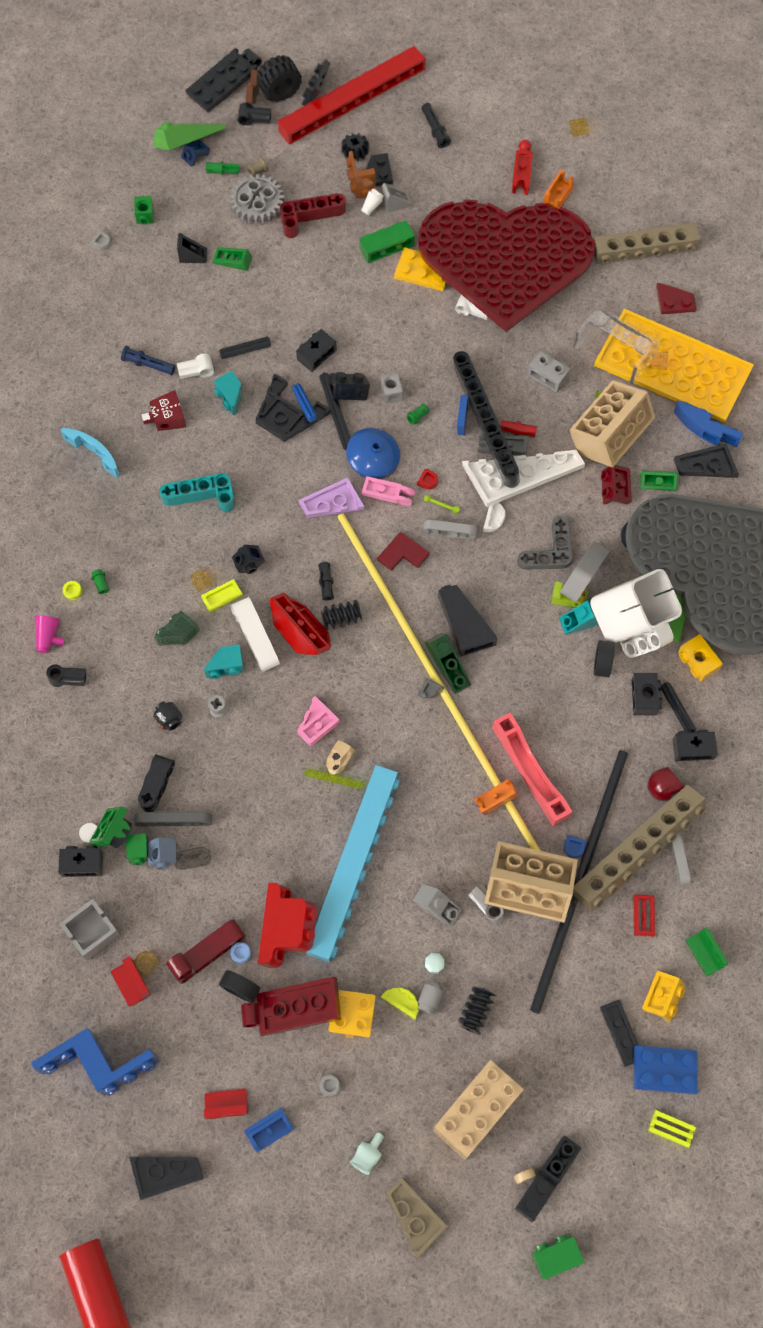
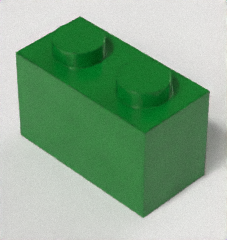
(557, 1257)

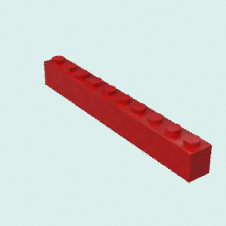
(351, 95)

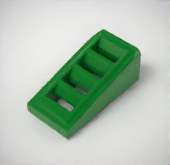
(242, 262)

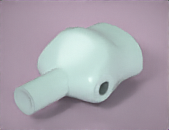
(367, 1155)

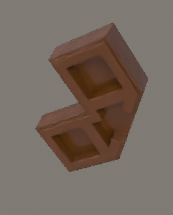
(252, 89)

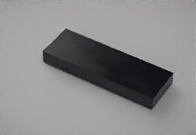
(620, 1031)

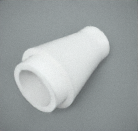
(372, 201)

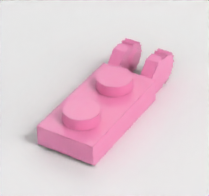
(387, 491)

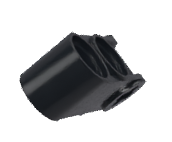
(155, 782)

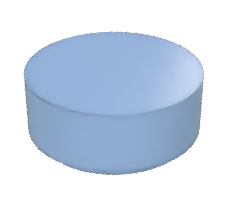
(240, 953)

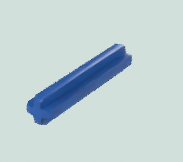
(304, 402)

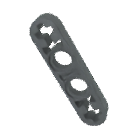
(173, 819)

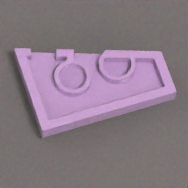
(332, 500)

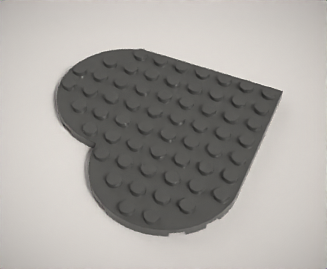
(711, 560)

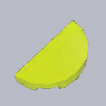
(402, 1000)

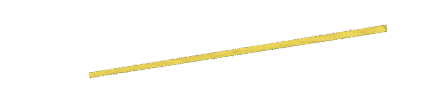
(434, 676)

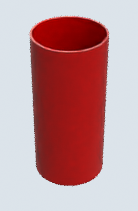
(93, 1287)

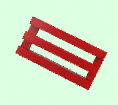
(651, 933)

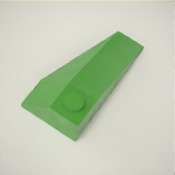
(177, 134)

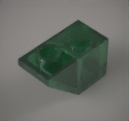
(177, 631)

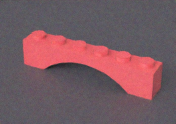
(544, 792)

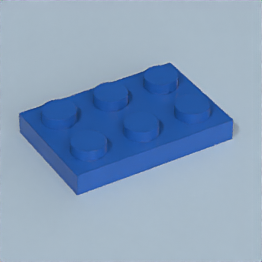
(665, 1070)

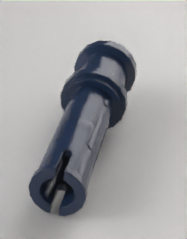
(140, 358)

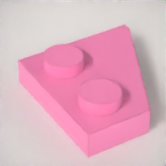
(317, 722)

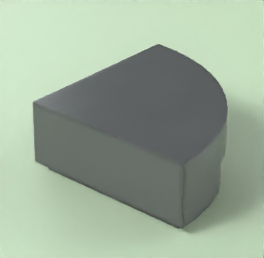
(430, 689)

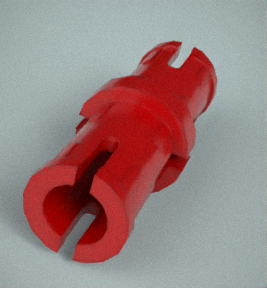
(518, 428)

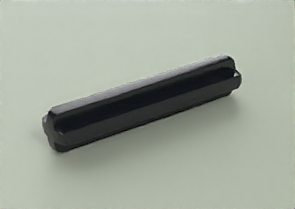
(245, 347)
(677, 707)

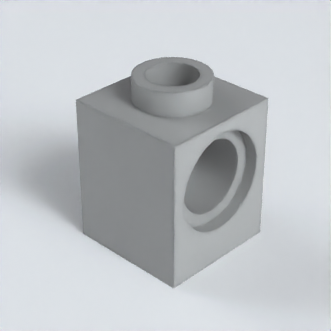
(391, 394)

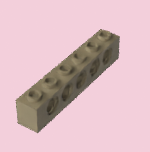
(646, 243)

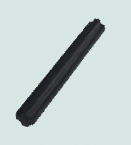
(335, 410)

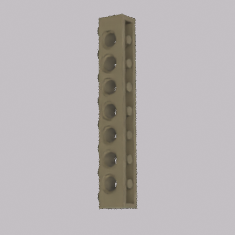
(641, 838)

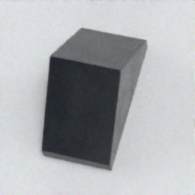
(190, 250)

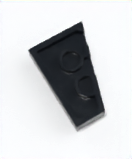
(315, 82)
(708, 462)
(164, 1174)

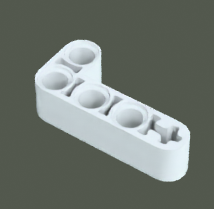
(255, 634)

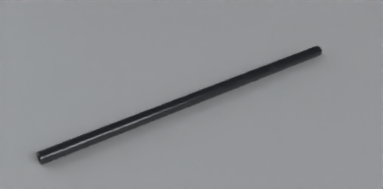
(582, 871)

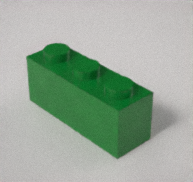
(386, 241)

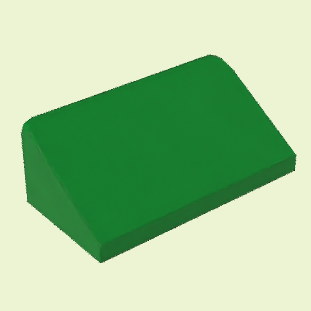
(658, 480)

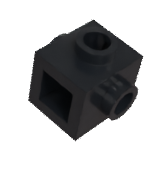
(248, 559)

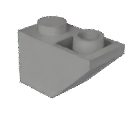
(437, 904)

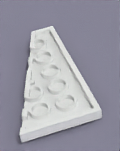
(532, 471)

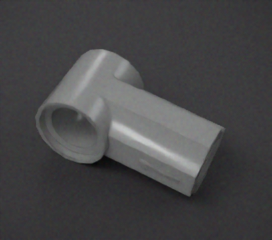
(478, 896)

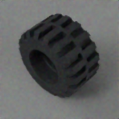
(279, 78)

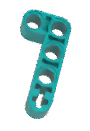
(196, 493)

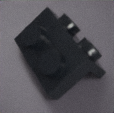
(349, 386)

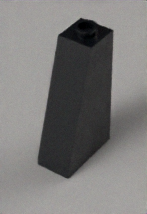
(466, 624)

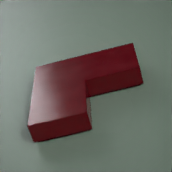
(401, 548)

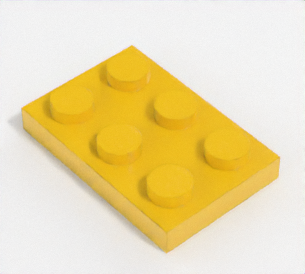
(414, 270)

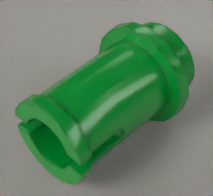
(417, 414)
(100, 581)

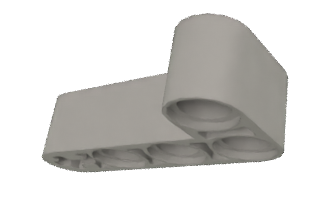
(584, 571)

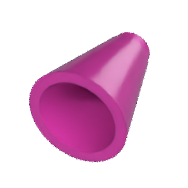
(45, 633)

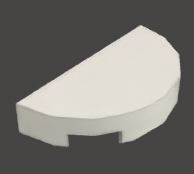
(495, 518)

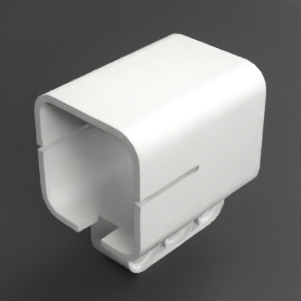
(646, 617)

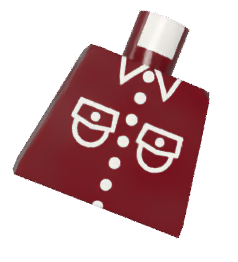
(165, 412)

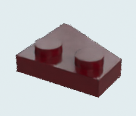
(675, 300)

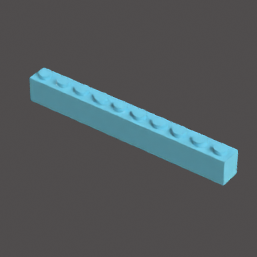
(352, 863)

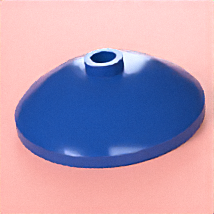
(370, 461)

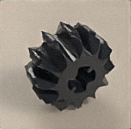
(356, 144)

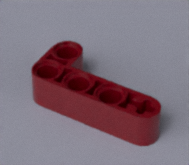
(310, 209)
(205, 952)

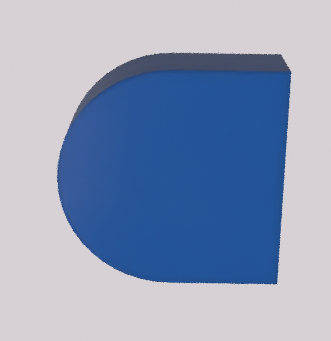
(574, 847)

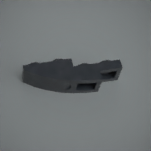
(547, 1178)

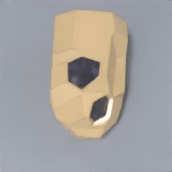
(339, 757)

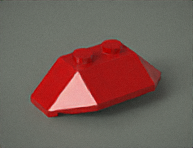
(299, 626)

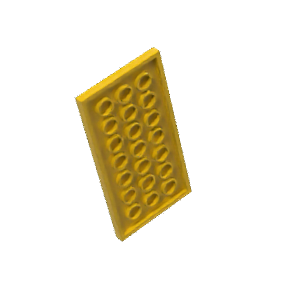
(694, 370)

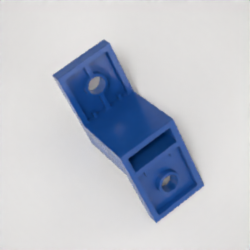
(96, 1062)

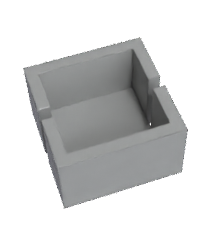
(89, 929)

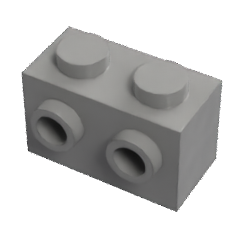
(548, 371)

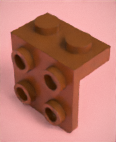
(362, 180)

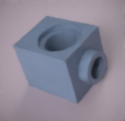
(161, 853)

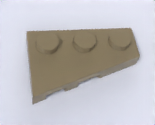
(415, 1217)

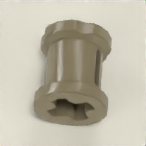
(257, 167)

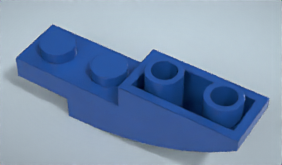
(699, 423)

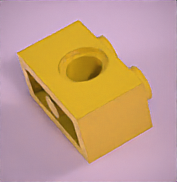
(698, 647)

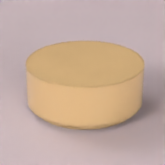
(522, 1176)

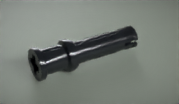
(438, 130)

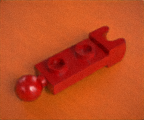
(522, 167)

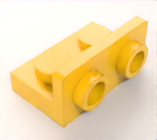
(664, 996)

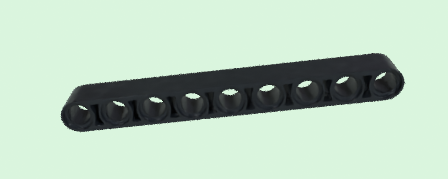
(464, 368)

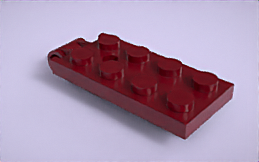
(303, 1006)

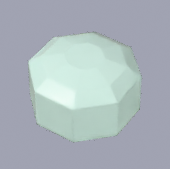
(434, 963)

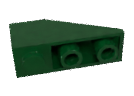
(448, 662)

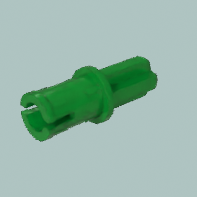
(222, 168)

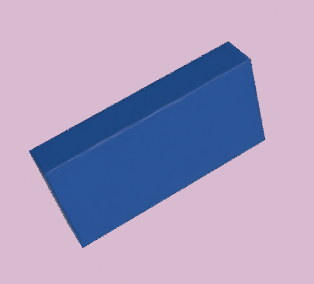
(462, 415)

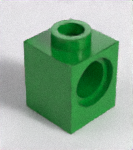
(144, 209)
(137, 848)

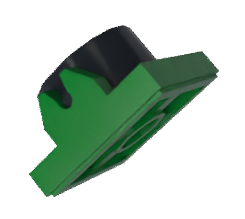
(112, 828)

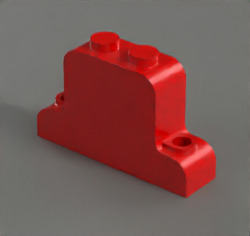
(286, 926)

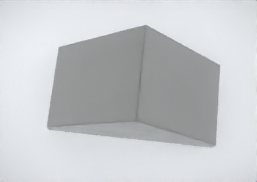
(395, 198)

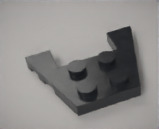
(283, 418)

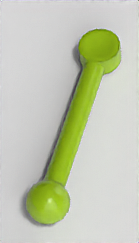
(455, 509)

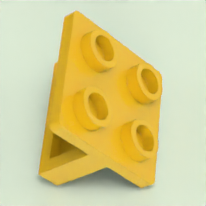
(355, 1014)

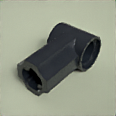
(249, 114)
(68, 676)

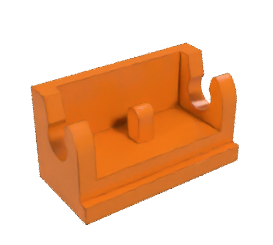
(558, 190)
(496, 797)

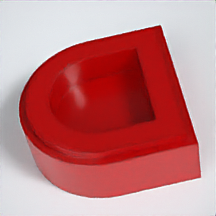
(428, 480)

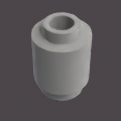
(430, 998)

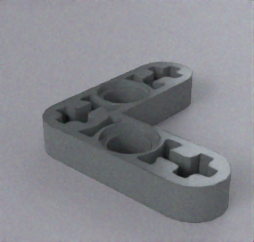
(557, 551)

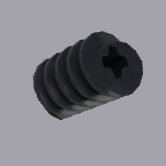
(341, 614)
(476, 1009)

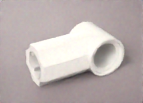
(466, 307)
(200, 366)

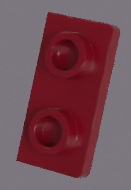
(616, 485)

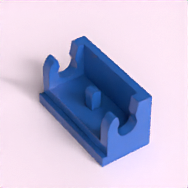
(268, 1130)

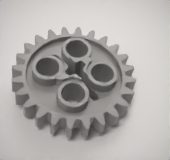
(256, 198)

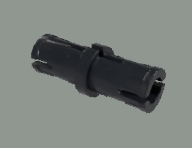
(326, 581)

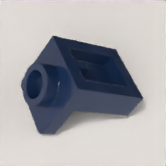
(194, 150)

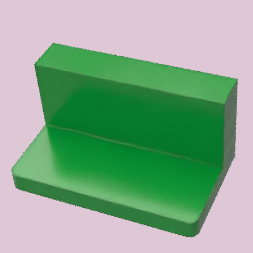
(706, 952)

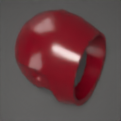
(663, 784)

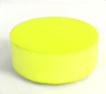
(72, 590)

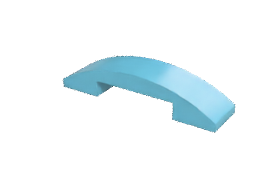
(77, 438)

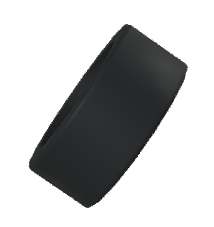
(604, 658)
(239, 986)

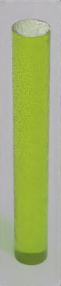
(333, 778)

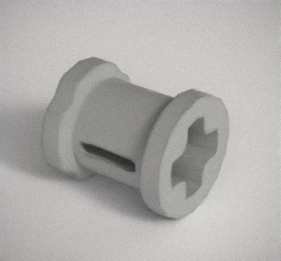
(212, 702)

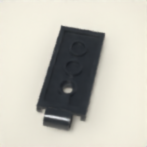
(220, 81)

